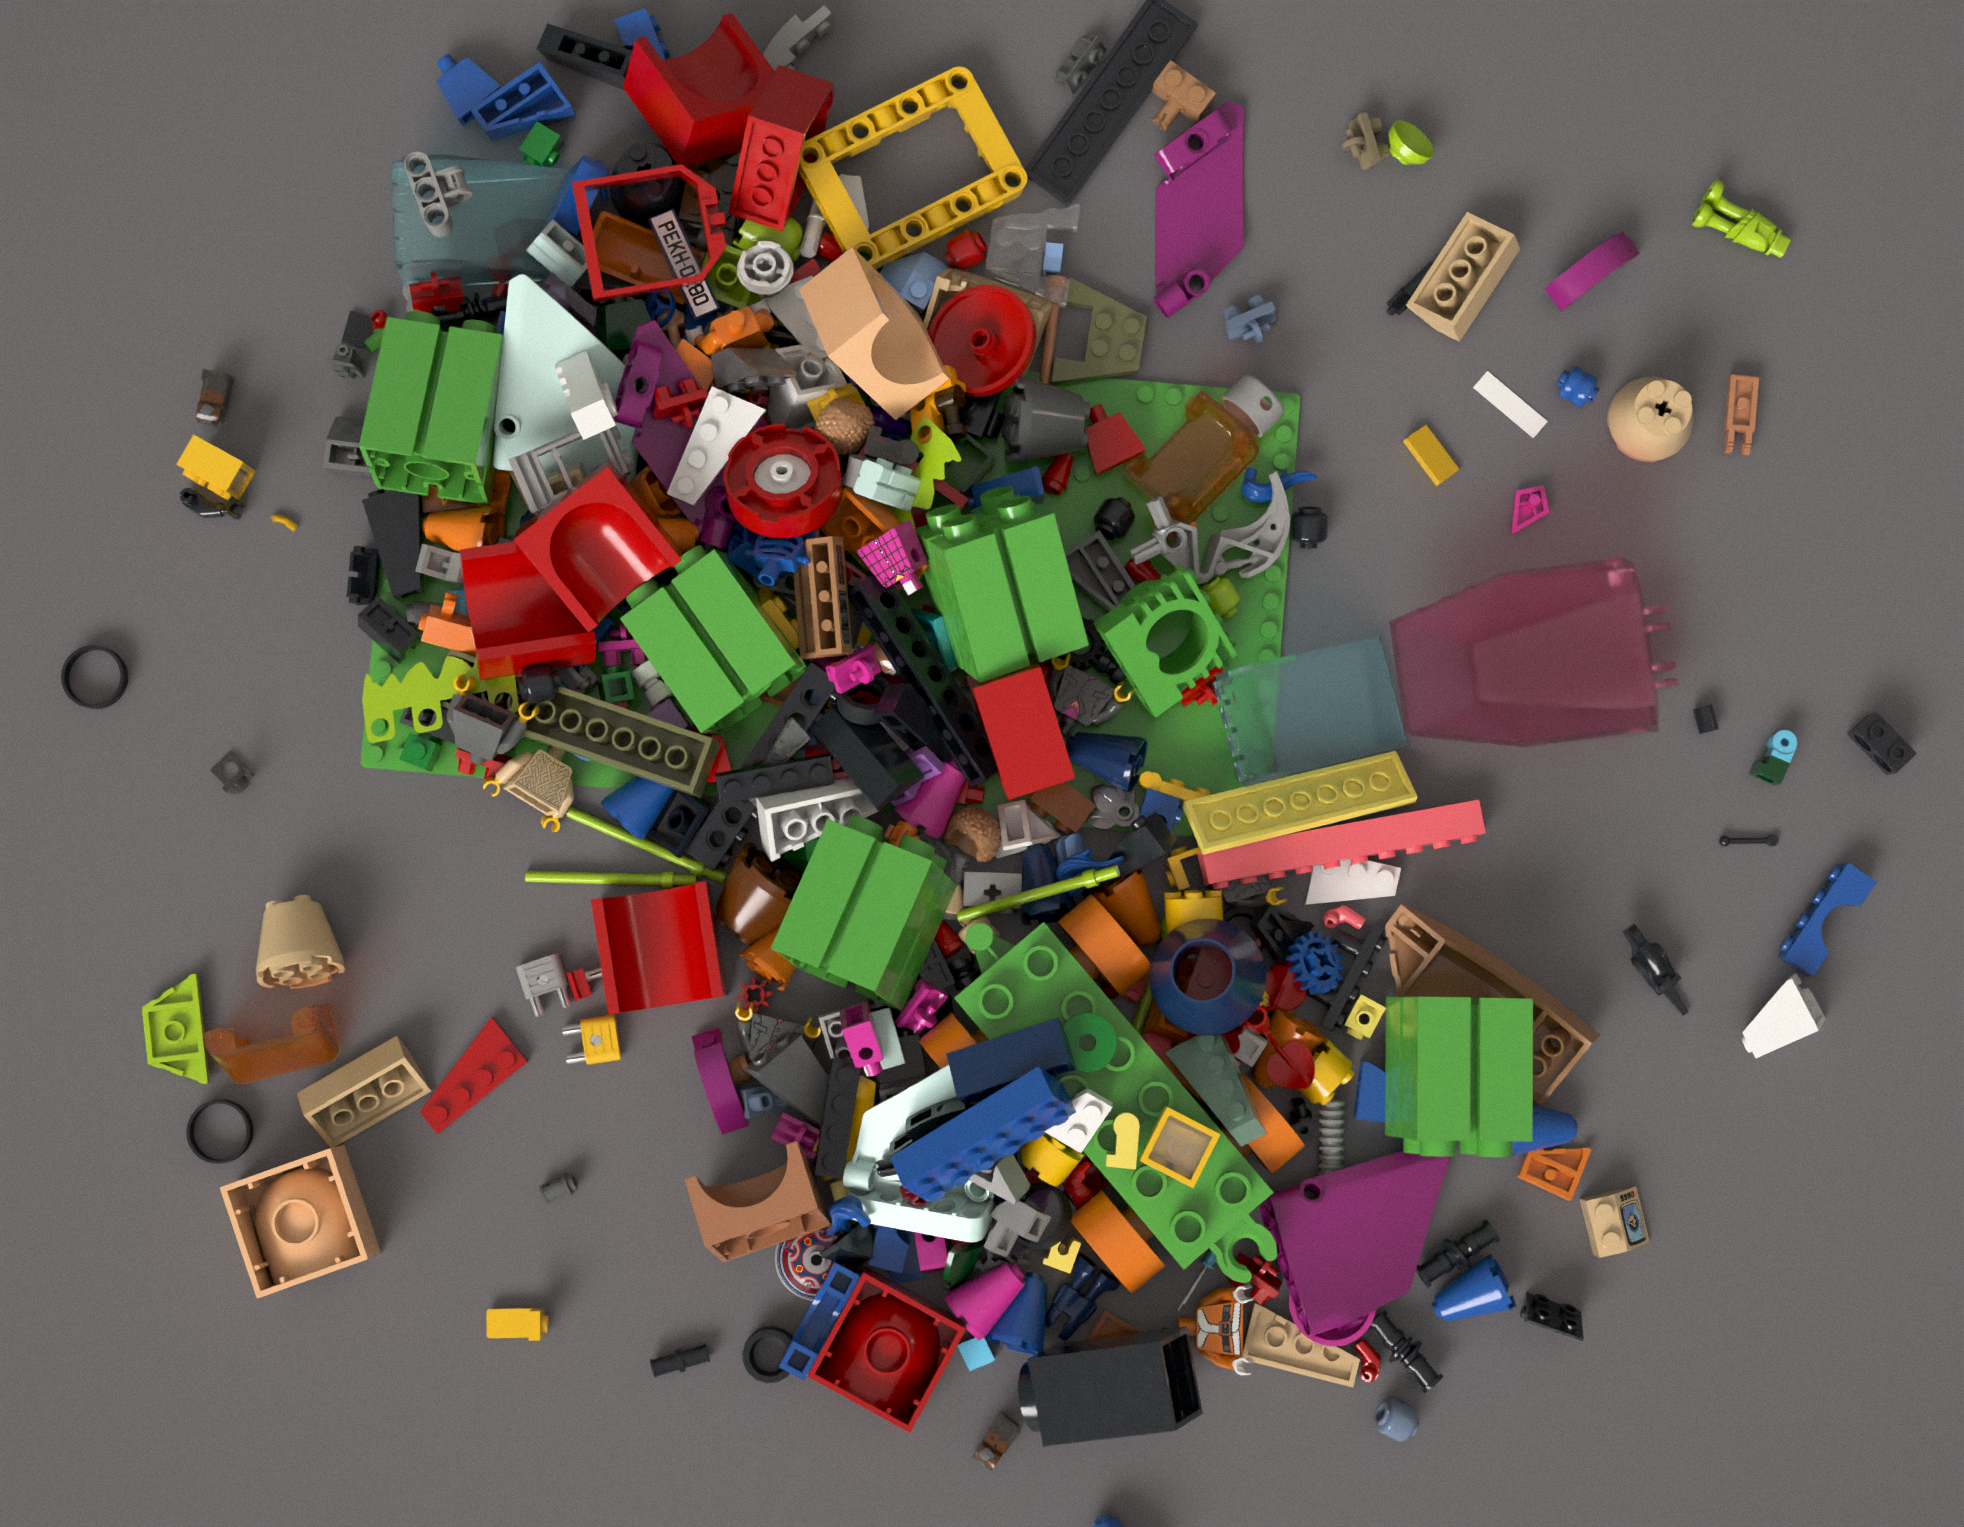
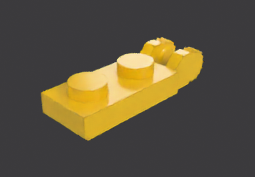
(1172, 787)

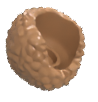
(845, 425)
(974, 832)

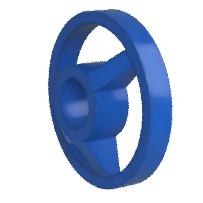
(651, 302)

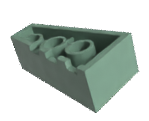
(1216, 1077)

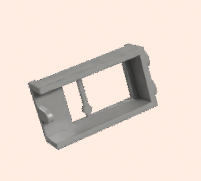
(534, 480)

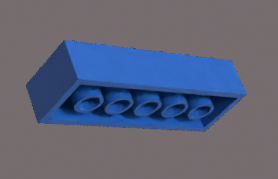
(983, 1134)

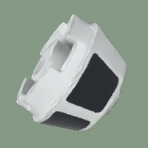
(765, 269)

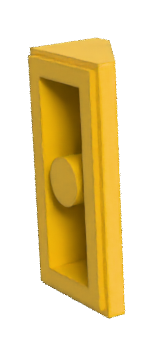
(1431, 455)

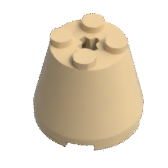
(1642, 429)
(297, 945)

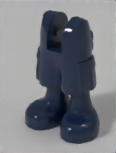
(1072, 1302)

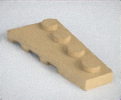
(1281, 1345)

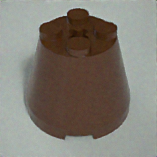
(756, 894)

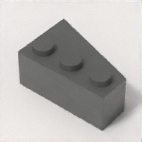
(1098, 571)

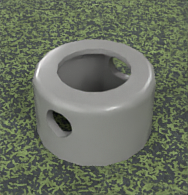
(1248, 405)

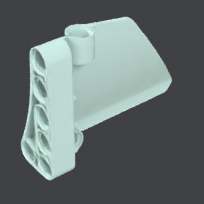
(529, 389)
(957, 1215)

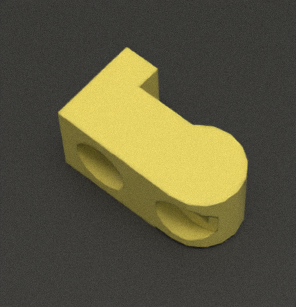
(1126, 1143)

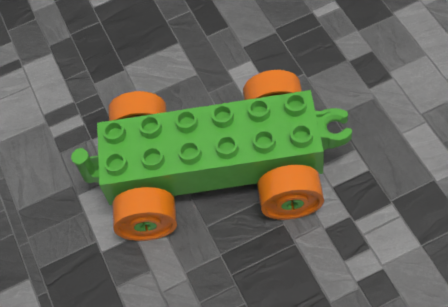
(1048, 982)

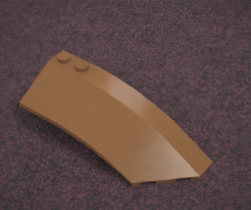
(1441, 962)

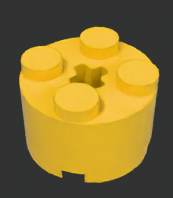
(1192, 907)
(1330, 1070)
(1050, 1158)

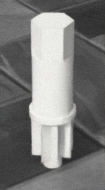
(812, 232)

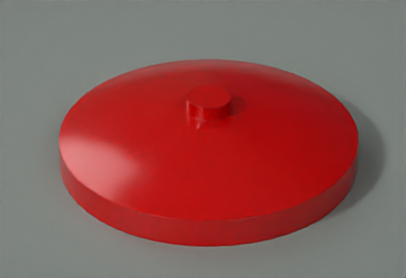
(985, 337)

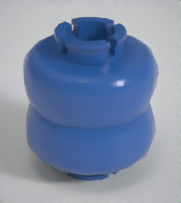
(1577, 386)

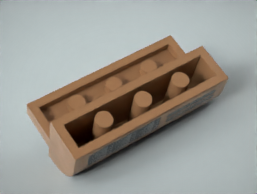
(823, 600)

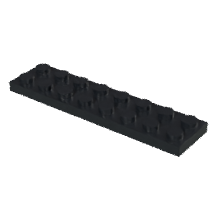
(1109, 100)

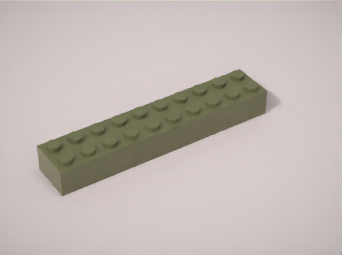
(615, 737)

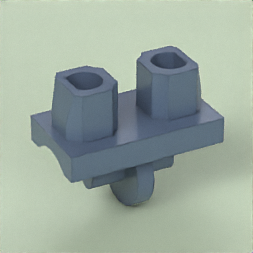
(1252, 322)
(761, 1101)

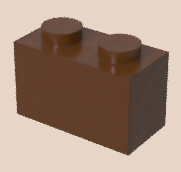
(1063, 805)

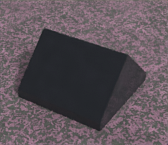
(680, 821)

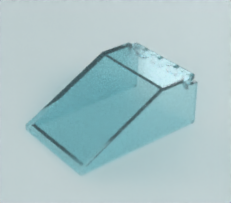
(488, 229)
(1310, 710)

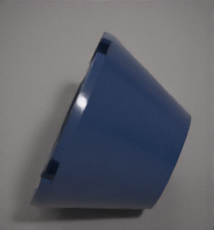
(1231, 1006)

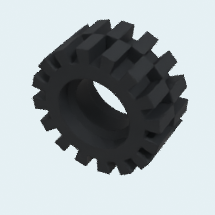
(1097, 649)

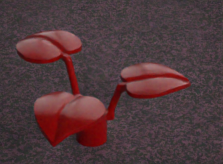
(1294, 1064)

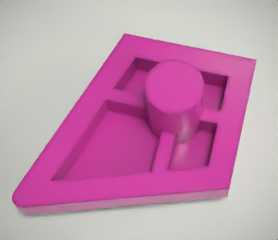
(1528, 507)

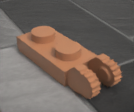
(1740, 411)

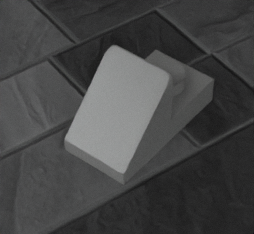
(1003, 1179)

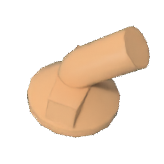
(673, 326)

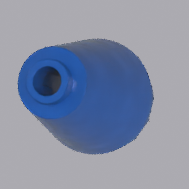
(637, 804)
(1549, 1130)
(1475, 1293)
(1024, 1320)

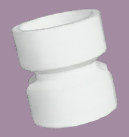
(648, 678)

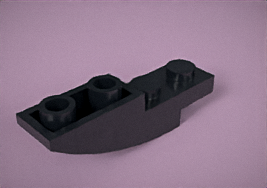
(927, 1121)

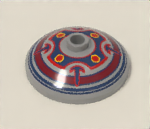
(795, 1263)

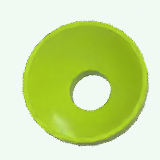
(1409, 144)

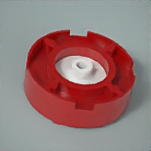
(783, 481)

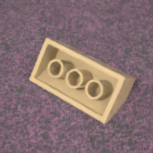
(1464, 276)
(363, 1092)

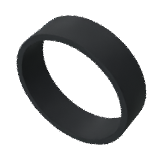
(67, 667)
(190, 1131)
(1064, 1221)

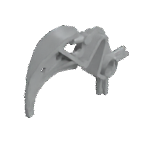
(1185, 545)

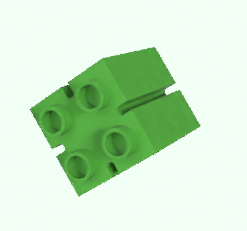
(434, 408)
(1001, 583)
(712, 640)
(866, 911)
(1459, 1074)

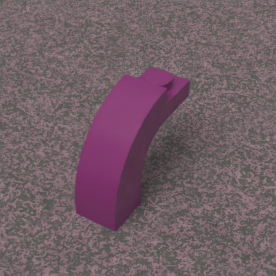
(1591, 270)
(719, 1081)

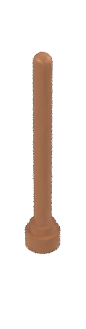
(1049, 341)

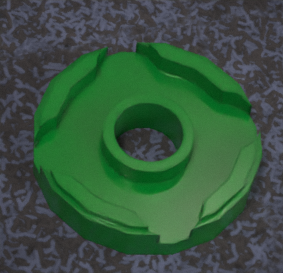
(1105, 1041)

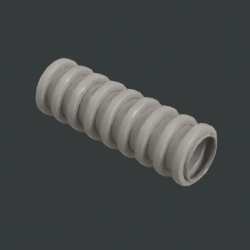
(1331, 1136)

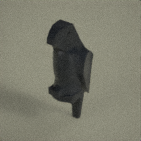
(1654, 966)

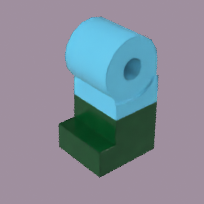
(1777, 759)

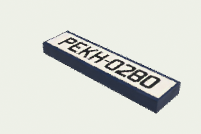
(683, 263)

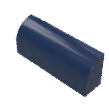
(997, 1062)

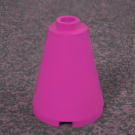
(934, 801)
(986, 1298)

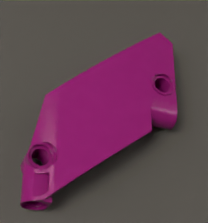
(1199, 207)
(660, 441)

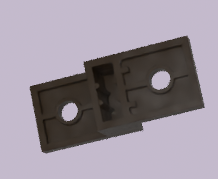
(719, 174)

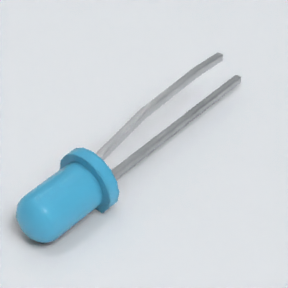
(1208, 1262)

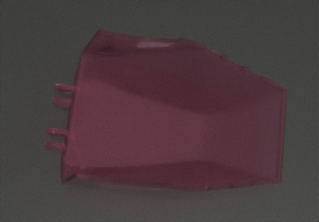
(1533, 659)

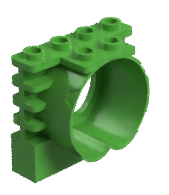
(1127, 626)

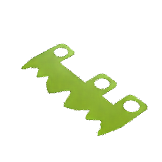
(936, 453)
(423, 691)

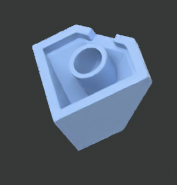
(914, 277)

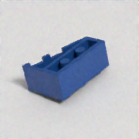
(521, 103)

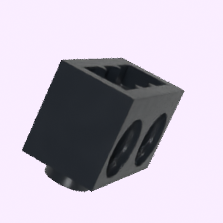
(1882, 743)

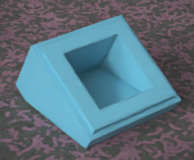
(976, 1352)

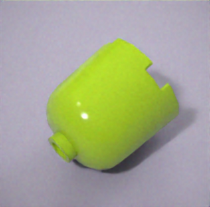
(788, 239)

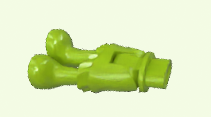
(1752, 227)

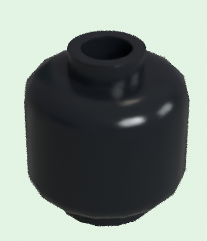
(1114, 518)
(1309, 527)
(538, 683)

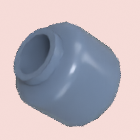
(1396, 1420)

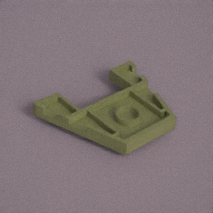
(1112, 340)

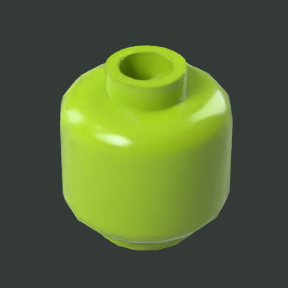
(1223, 596)

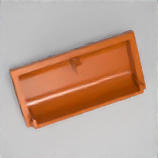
(633, 253)

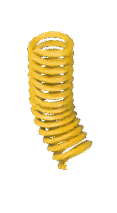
(290, 525)

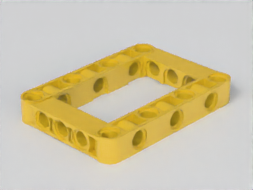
(887, 119)

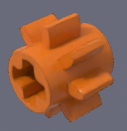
(894, 834)

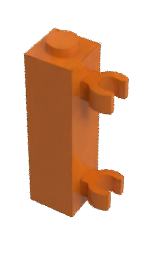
(446, 627)

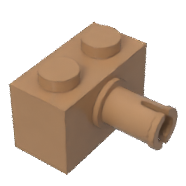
(1182, 94)

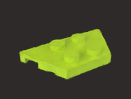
(176, 1031)

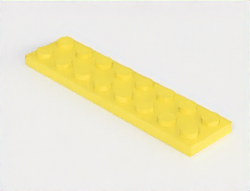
(1299, 802)

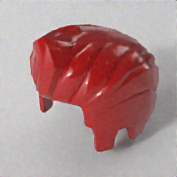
(1084, 1182)

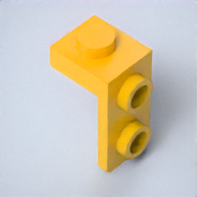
(1176, 874)
(517, 1323)

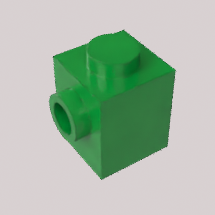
(541, 146)
(615, 685)
(421, 751)

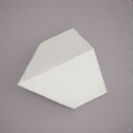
(1023, 826)

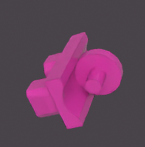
(612, 649)
(853, 669)
(922, 1007)
(793, 1129)

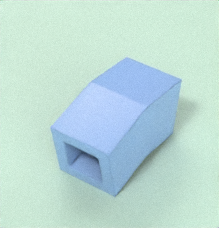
(1052, 259)

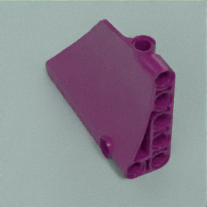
(1356, 1238)

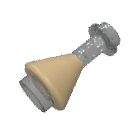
(956, 904)

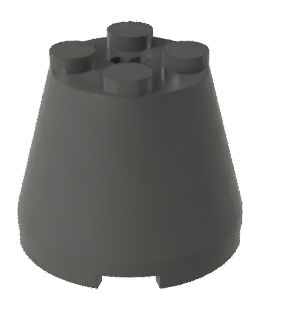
(1042, 421)

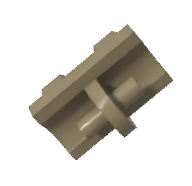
(1363, 143)

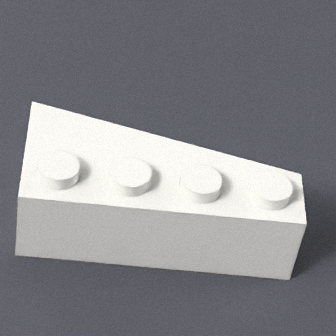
(718, 429)
(800, 815)

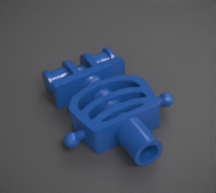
(778, 555)

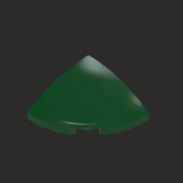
(961, 1262)

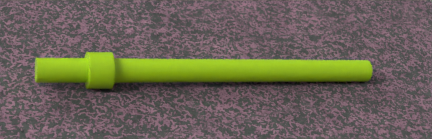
(696, 867)
(1088, 878)
(666, 880)

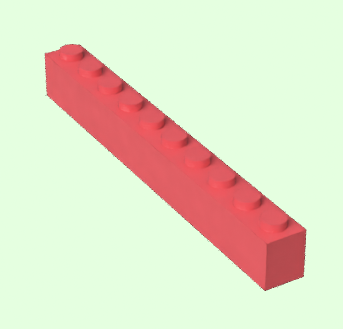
(1343, 842)

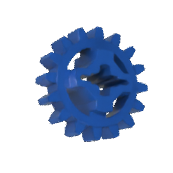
(1315, 963)

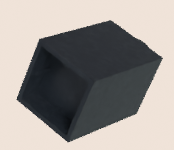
(1110, 1387)

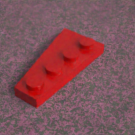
(476, 1074)

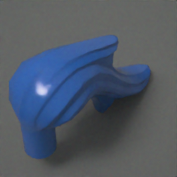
(1262, 492)
(1082, 862)
(842, 1211)

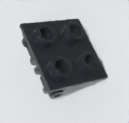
(1553, 1316)

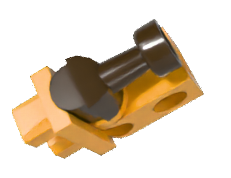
(942, 401)

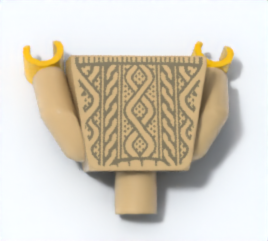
(539, 781)

